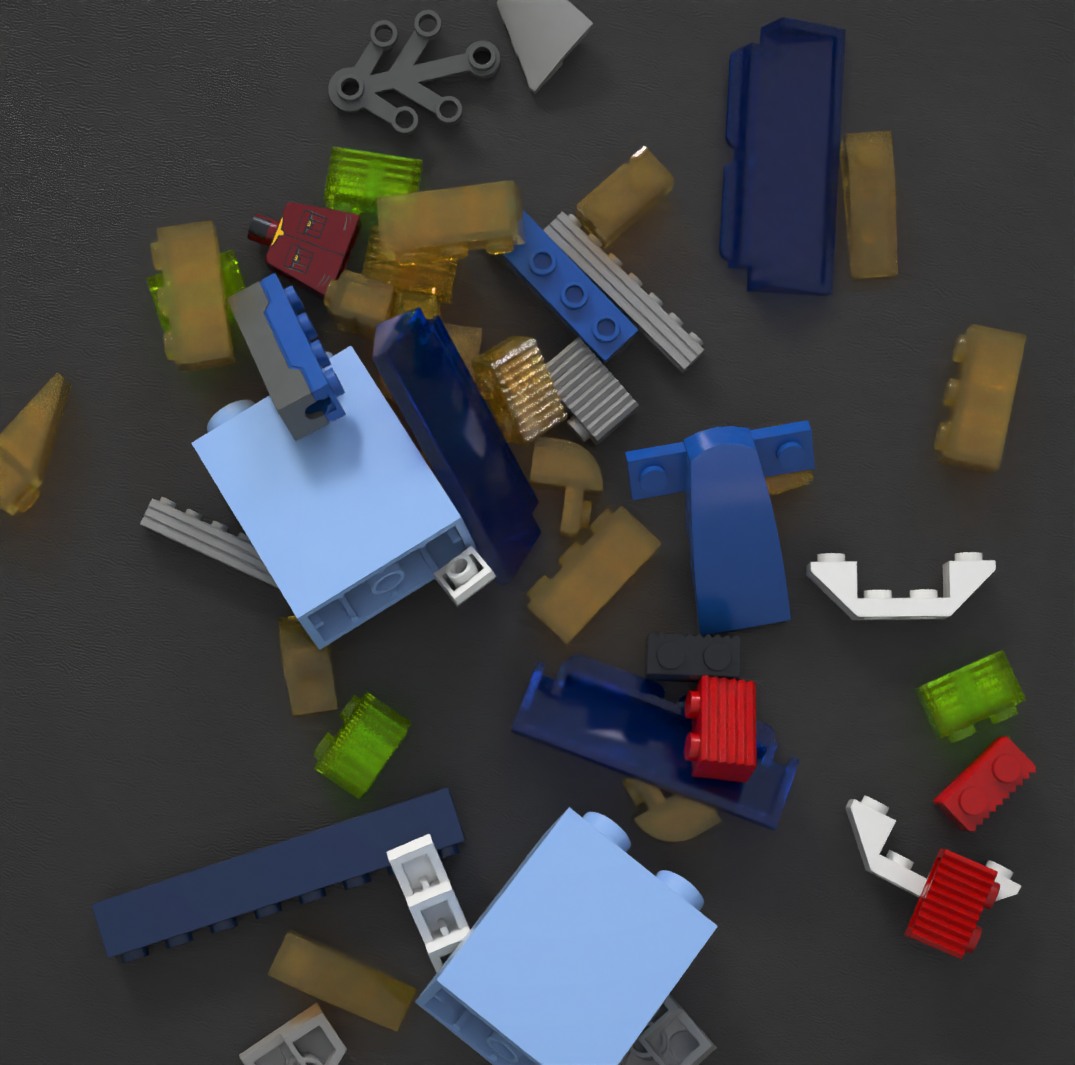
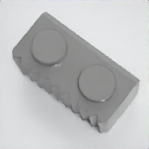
(589, 393)

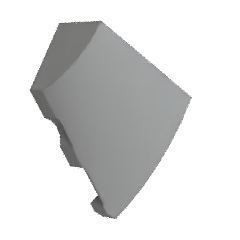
(542, 35)
(669, 1039)
(301, 1041)

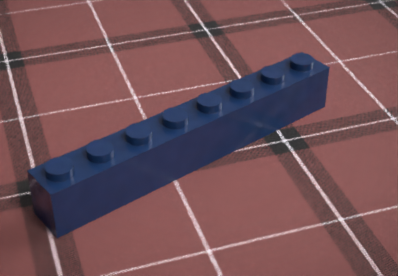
(272, 875)

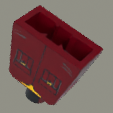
(307, 244)

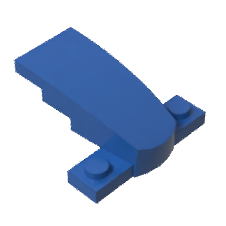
(729, 515)

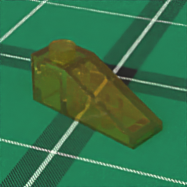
(870, 203)
(29, 444)
(341, 980)

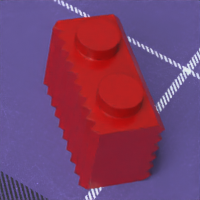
(722, 729)
(985, 784)
(952, 904)

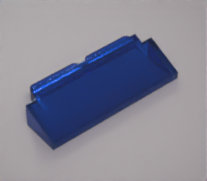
(786, 158)
(459, 437)
(636, 732)

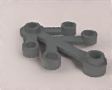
(406, 76)

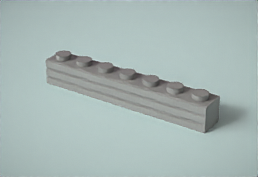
(626, 292)
(205, 538)

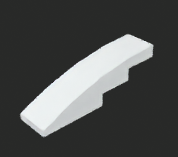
(429, 897)

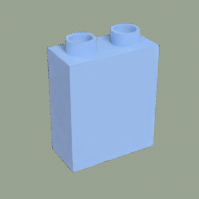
(339, 514)
(570, 952)

